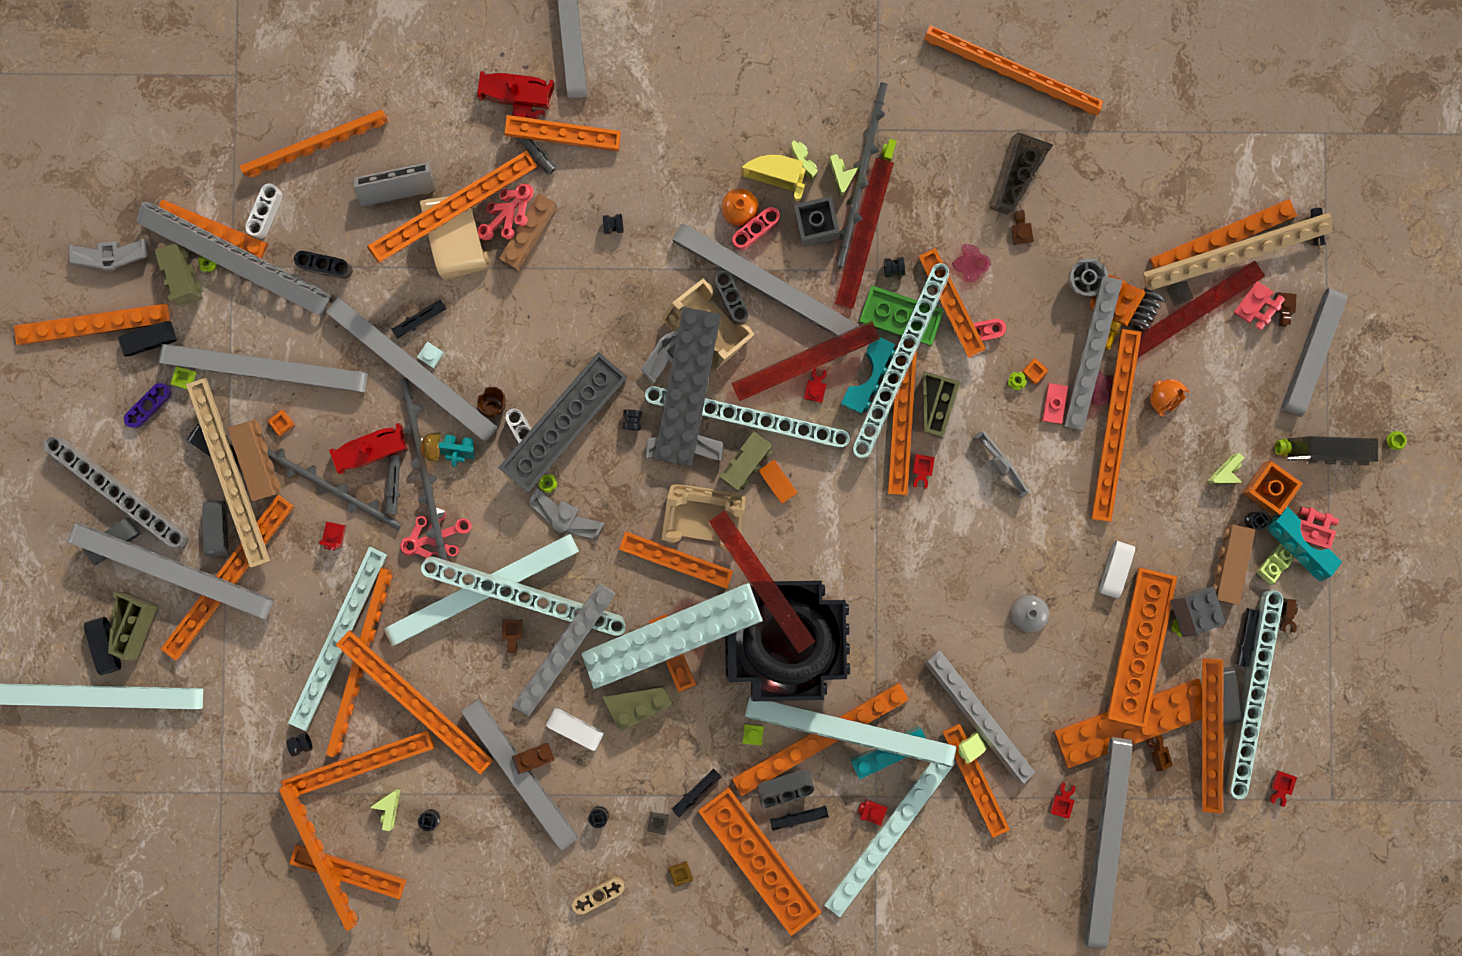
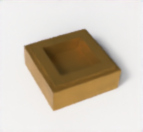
(681, 873)

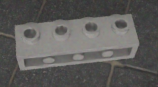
(394, 184)

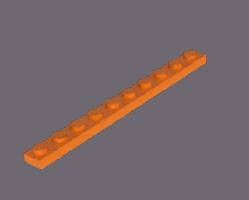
(1013, 70)
(451, 207)
(1116, 425)
(231, 572)
(352, 689)
(414, 702)
(814, 743)

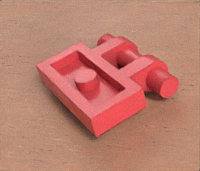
(1254, 302)
(1316, 534)

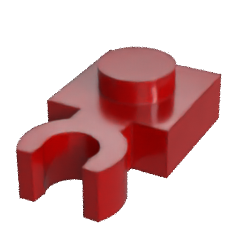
(526, 111)
(815, 389)
(923, 467)
(1283, 784)
(1062, 804)

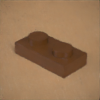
(533, 758)

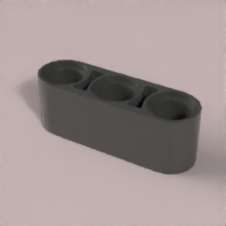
(729, 288)
(215, 528)
(124, 530)
(1231, 702)
(785, 789)

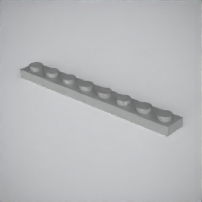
(1092, 352)
(564, 649)
(979, 717)

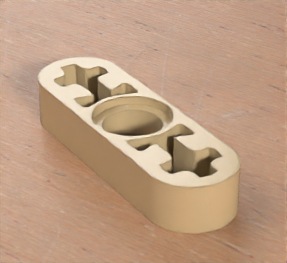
(583, 897)

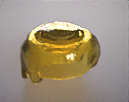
(430, 447)

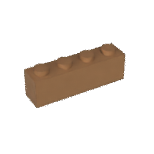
(527, 236)
(254, 460)
(1233, 563)

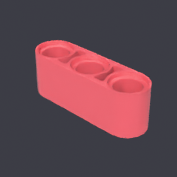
(762, 222)

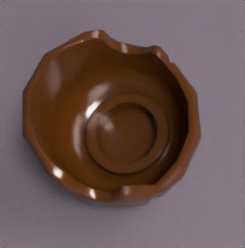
(491, 402)

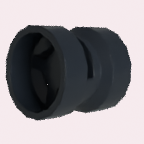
(613, 224)
(894, 267)
(632, 418)
(1252, 520)
(299, 744)
(599, 813)
(432, 817)

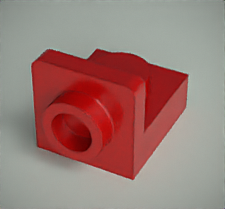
(333, 536)
(872, 811)

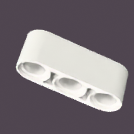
(266, 220)
(517, 427)
(1117, 569)
(574, 729)

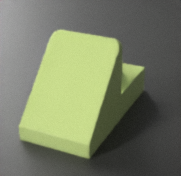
(842, 178)
(1224, 473)
(390, 806)

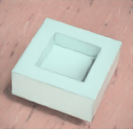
(430, 354)

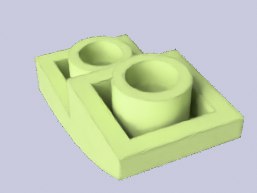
(800, 153)
(1274, 564)
(972, 747)

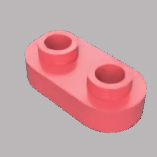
(986, 331)

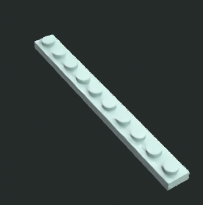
(330, 653)
(886, 837)

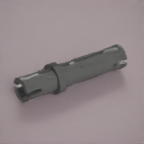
(539, 155)
(392, 485)

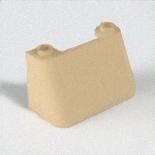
(456, 244)
(729, 337)
(691, 509)

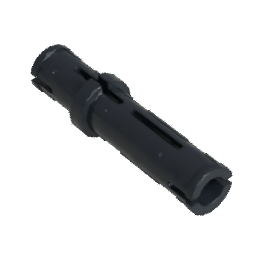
(418, 319)
(1245, 646)
(692, 796)
(802, 817)

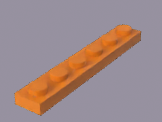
(562, 133)
(224, 232)
(954, 307)
(676, 560)
(977, 785)
(353, 873)

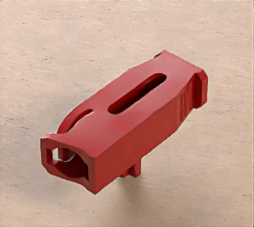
(515, 89)
(369, 449)

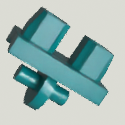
(454, 452)

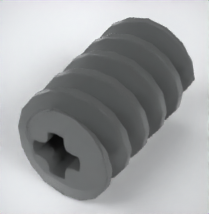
(1145, 310)

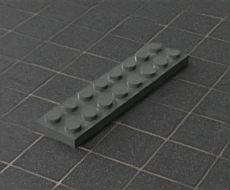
(687, 386)
(562, 422)

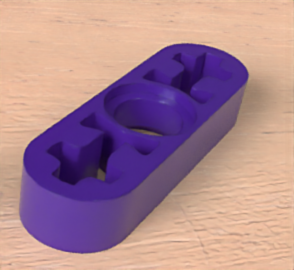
(155, 405)

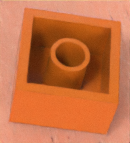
(1272, 488)

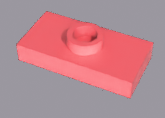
(1055, 403)

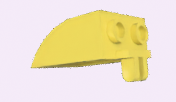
(777, 171)

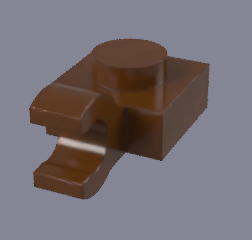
(1021, 232)
(1288, 307)
(1288, 613)
(512, 631)
(1160, 755)

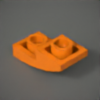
(778, 481)

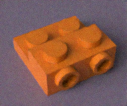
(1127, 302)

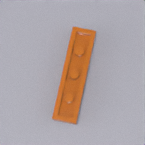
(678, 668)

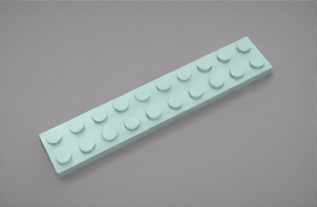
(672, 636)

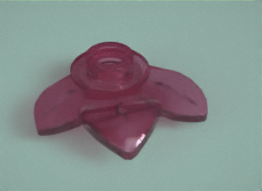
(968, 263)
(1103, 386)

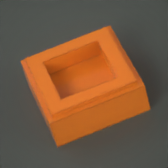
(1034, 371)
(281, 423)

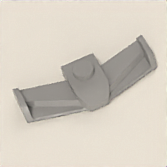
(109, 254)
(660, 356)
(705, 447)
(1001, 465)
(564, 517)

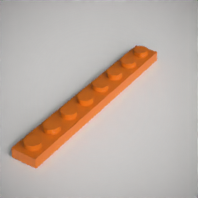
(308, 146)
(1229, 234)
(91, 324)
(902, 429)
(1212, 735)
(361, 763)
(322, 863)

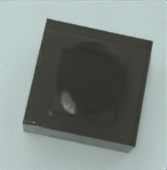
(1180, 293)
(658, 823)

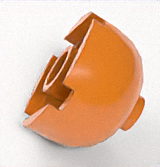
(739, 207)
(1167, 395)

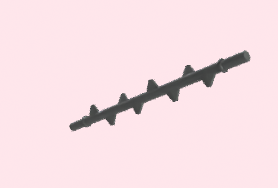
(861, 183)
(420, 463)
(324, 486)

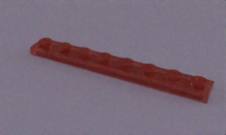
(864, 233)
(1199, 307)
(805, 360)
(761, 581)

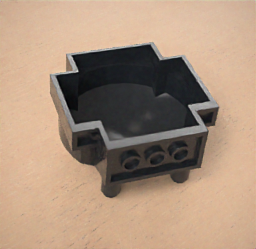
(780, 648)

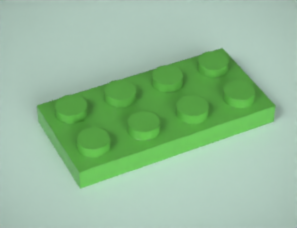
(893, 311)

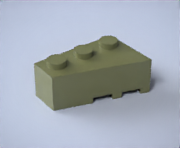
(179, 274)
(939, 402)
(746, 462)
(130, 625)
(636, 705)

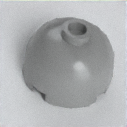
(1086, 277)
(1029, 613)

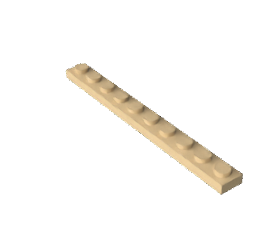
(1238, 252)
(228, 472)

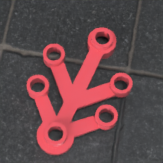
(522, 195)
(417, 543)

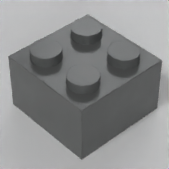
(817, 221)
(1197, 611)

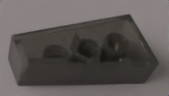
(1018, 170)
(1333, 450)

